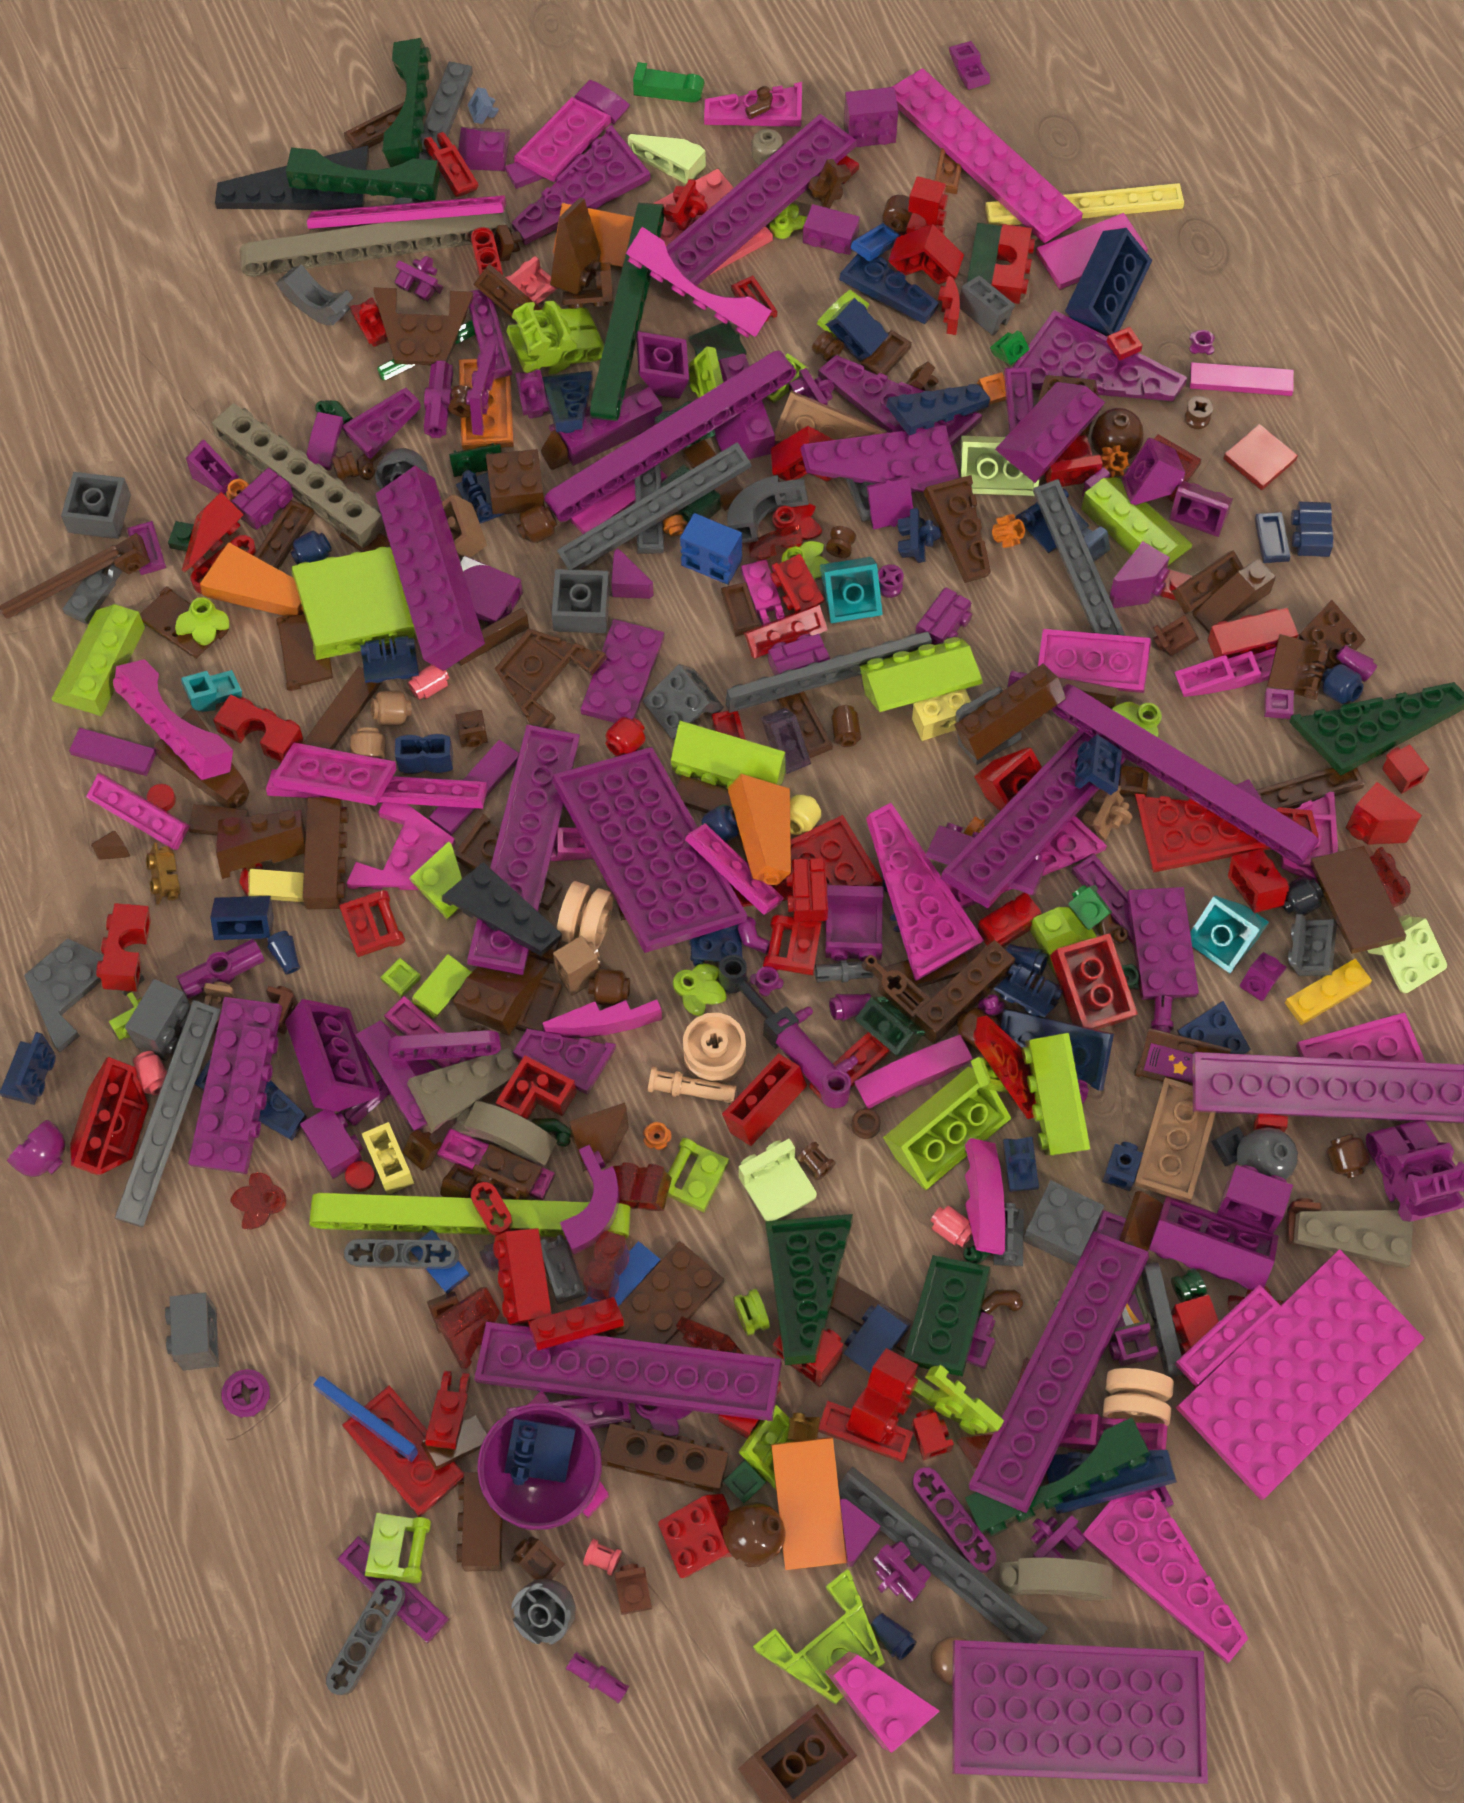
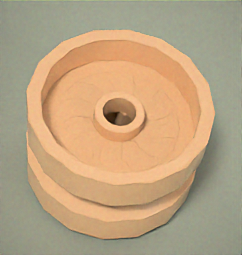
(585, 913)
(714, 1048)
(1138, 1395)

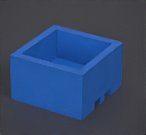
(711, 548)

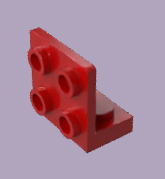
(1075, 464)
(696, 1534)

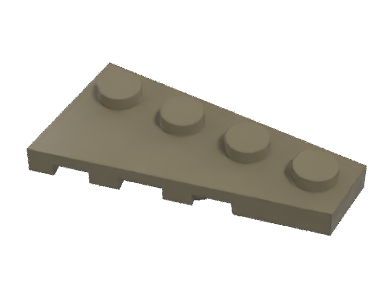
(453, 1089)
(1358, 1233)

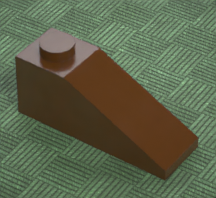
(1236, 595)

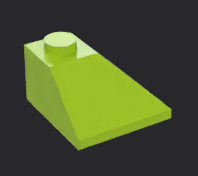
(1058, 929)

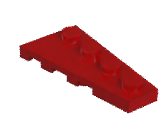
(1006, 1061)

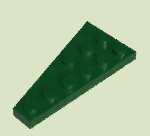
(1376, 725)
(805, 1271)

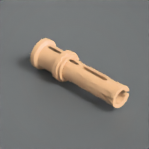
(678, 1084)

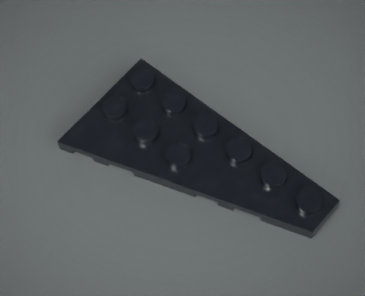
(272, 191)

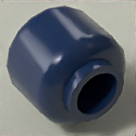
(311, 547)
(1342, 684)
(722, 822)

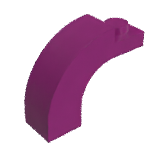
(587, 1226)

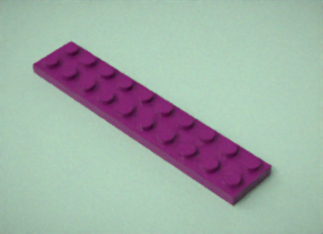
(758, 199)
(1021, 828)
(526, 838)
(1328, 1087)
(632, 1372)
(1059, 1372)

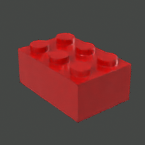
(1093, 983)

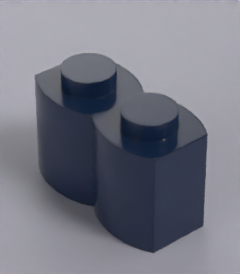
(1313, 529)
(426, 753)

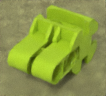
(564, 340)

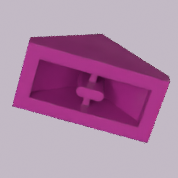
(210, 468)
(628, 579)
(858, 1531)

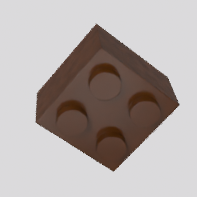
(515, 481)

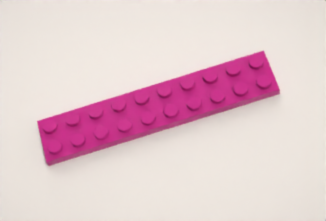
(985, 156)

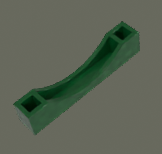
(403, 137)
(411, 179)
(1116, 1449)

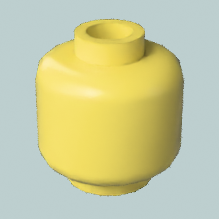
(803, 814)

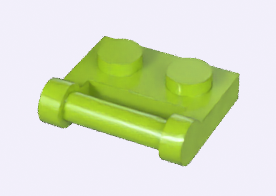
(702, 1178)
(387, 1547)

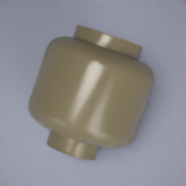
(765, 144)

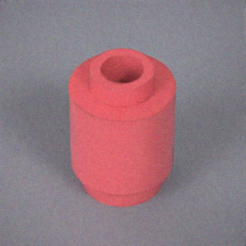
(428, 682)
(150, 1072)
(952, 1226)

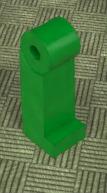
(667, 84)

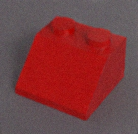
(1382, 818)

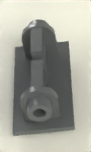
(1013, 1237)

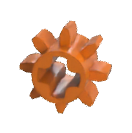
(1114, 460)
(1008, 531)

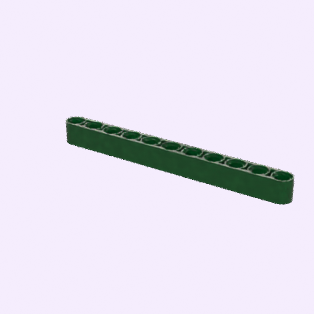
(624, 323)

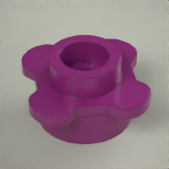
(1204, 337)
(769, 974)

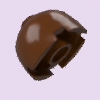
(1118, 428)
(754, 1533)

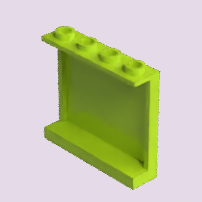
(353, 601)

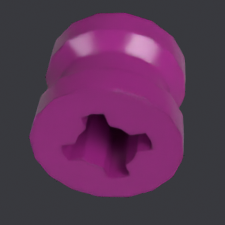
(891, 574)

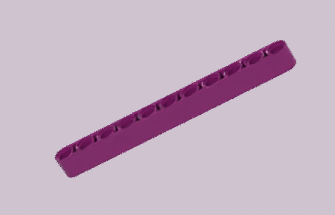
(670, 436)
(1187, 775)

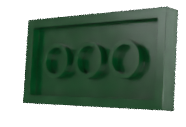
(947, 1314)

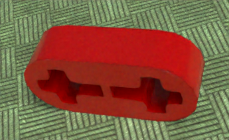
(497, 1205)

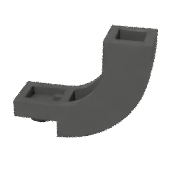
(313, 298)
(761, 499)

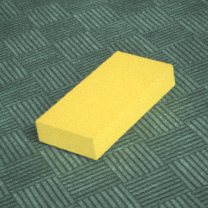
(277, 884)

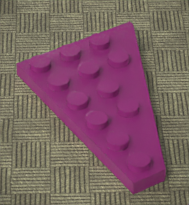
(1077, 351)

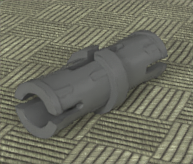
(841, 971)

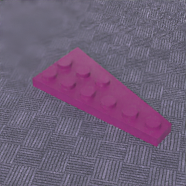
(596, 176)
(871, 392)
(873, 458)

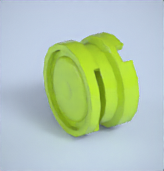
(755, 1311)

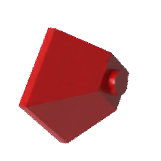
(1007, 776)

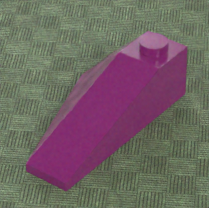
(394, 1073)

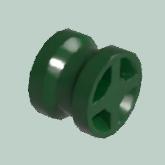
(1189, 1285)

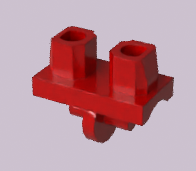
(688, 205)
(370, 321)

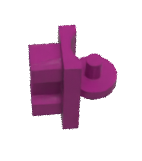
(409, 274)
(816, 389)
(532, 393)
(1067, 1533)
(897, 1574)

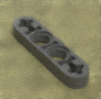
(401, 1255)
(1162, 1318)
(362, 1635)

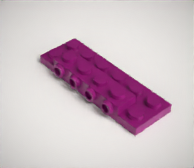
(236, 1085)

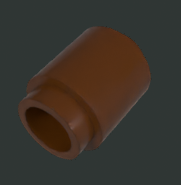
(846, 726)

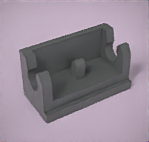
(985, 304)
(561, 1270)

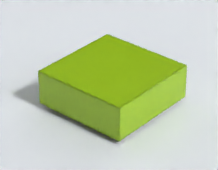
(400, 977)

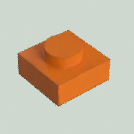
(994, 387)

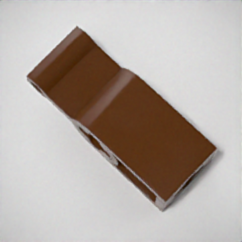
(905, 996)

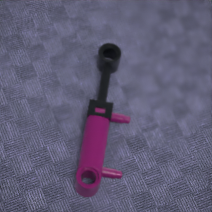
(783, 1031)

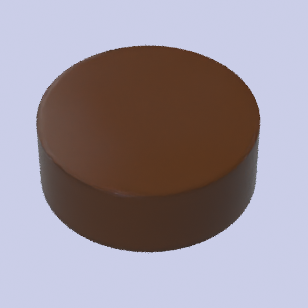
(866, 1123)

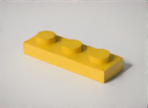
(1328, 991)

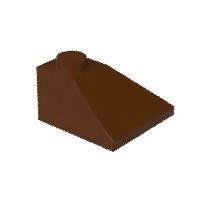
(601, 1131)

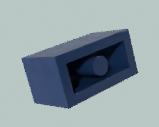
(857, 329)
(242, 917)
(880, 1331)

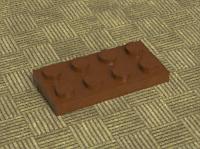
(669, 1291)

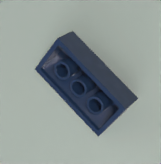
(1109, 282)

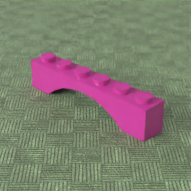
(743, 311)
(201, 750)

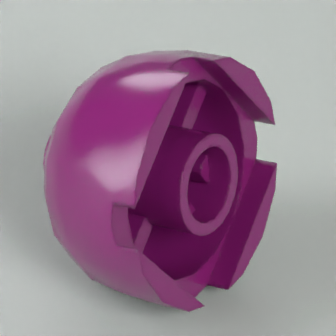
(40, 1151)

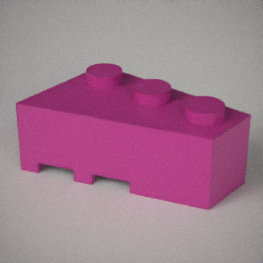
(880, 1702)

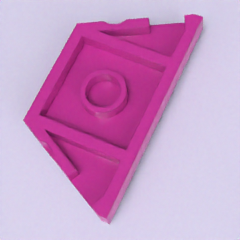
(1325, 821)

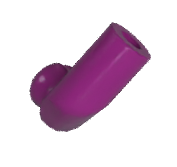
(992, 1005)

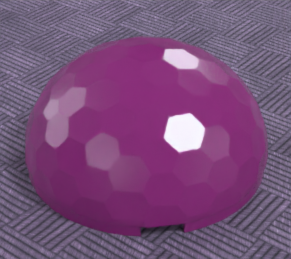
(540, 1502)

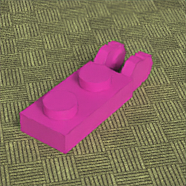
(762, 590)

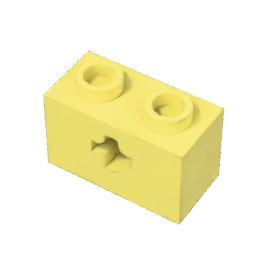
(938, 714)
(388, 1158)

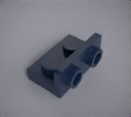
(1099, 764)

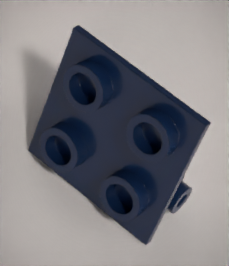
(477, 491)
(1037, 526)
(389, 663)
(716, 945)
(1036, 1002)
(1217, 1028)
(538, 1451)

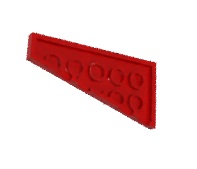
(1189, 834)
(843, 855)

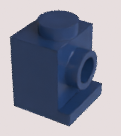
(1118, 1173)

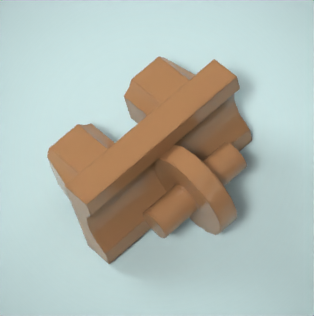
(1111, 814)

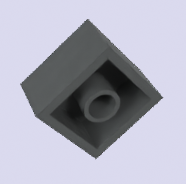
(96, 505)
(580, 601)
(159, 1019)
(1063, 1223)
(192, 1331)

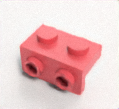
(532, 280)

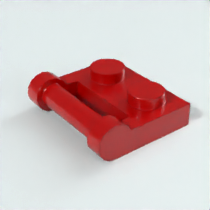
(363, 927)
(802, 945)

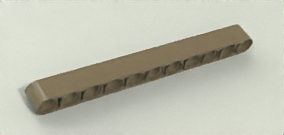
(363, 243)

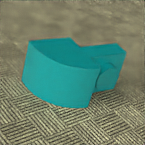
(207, 690)

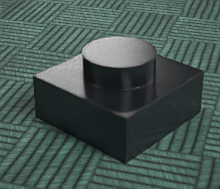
(1227, 1145)

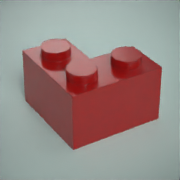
(926, 251)
(787, 456)
(536, 1084)
(827, 1359)
(885, 1396)

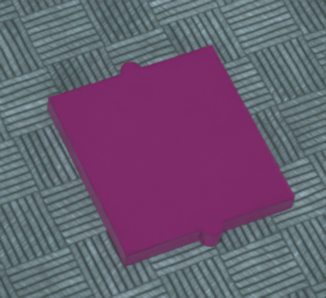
(889, 501)

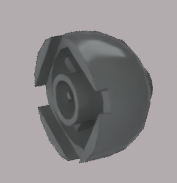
(397, 463)
(1269, 1152)
(543, 1611)

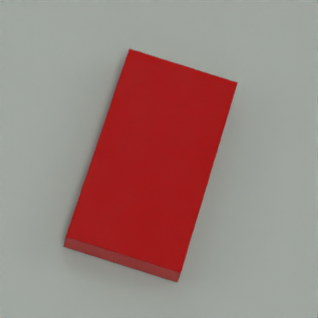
(415, 1480)

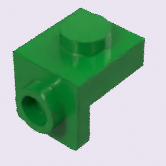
(1010, 347)
(1089, 906)

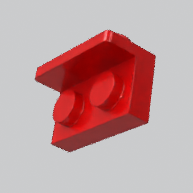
(796, 584)

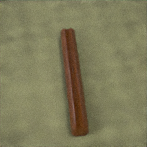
(60, 582)

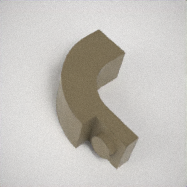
(506, 1130)
(1057, 1577)

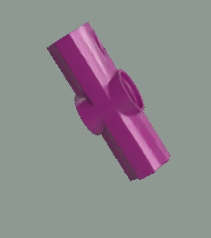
(437, 399)
(236, 960)

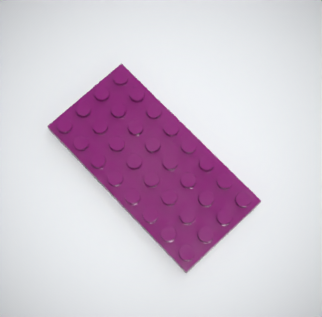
(637, 839)
(1078, 1712)

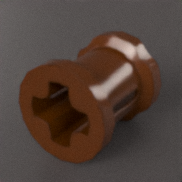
(816, 1160)

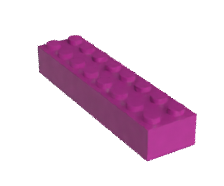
(429, 569)

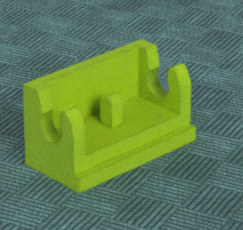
(440, 986)

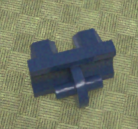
(920, 533)
(1020, 1164)

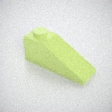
(671, 155)

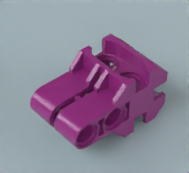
(1417, 1170)

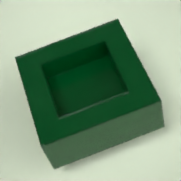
(180, 536)
(744, 1481)

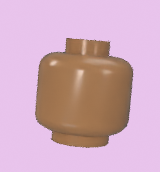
(390, 708)
(368, 742)

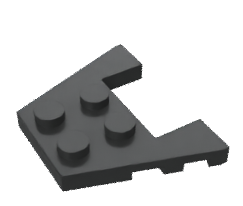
(60, 983)

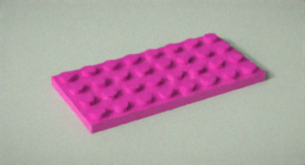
(1300, 1374)

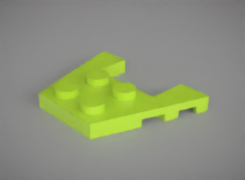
(953, 1403)
(847, 1634)

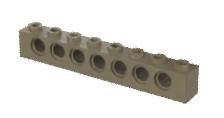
(266, 450)

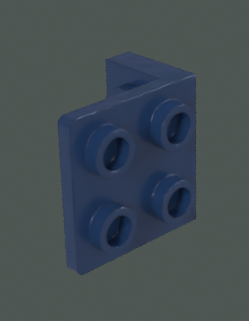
(28, 1070)

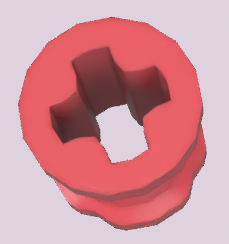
(602, 1557)

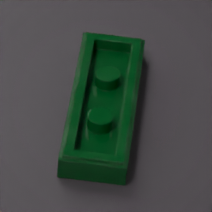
(984, 252)

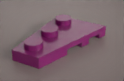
(482, 383)
(380, 423)
(574, 1058)

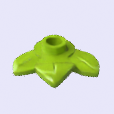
(786, 222)
(811, 554)
(204, 624)
(1135, 714)
(703, 989)

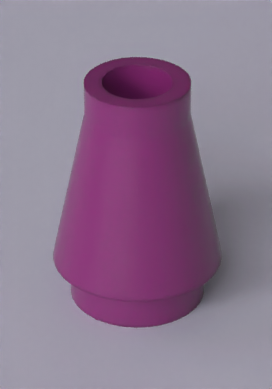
(1357, 661)
(847, 1005)

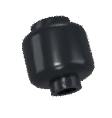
(1303, 896)

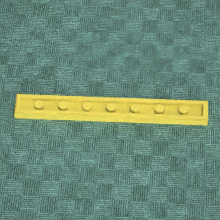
(1105, 203)

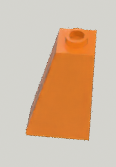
(251, 583)
(764, 826)

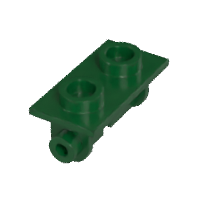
(472, 459)

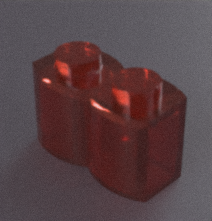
(643, 1186)
(603, 1271)

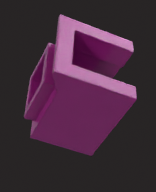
(1140, 1336)

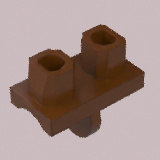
(828, 184)

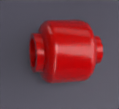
(625, 736)

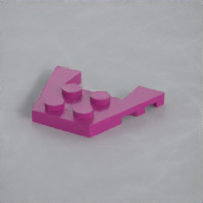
(413, 848)

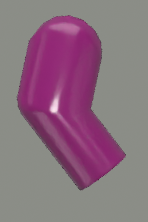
(750, 938)

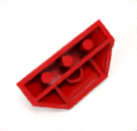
(109, 1119)

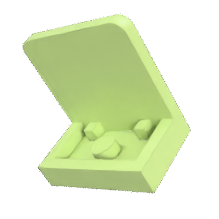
(1415, 958)
(776, 1181)

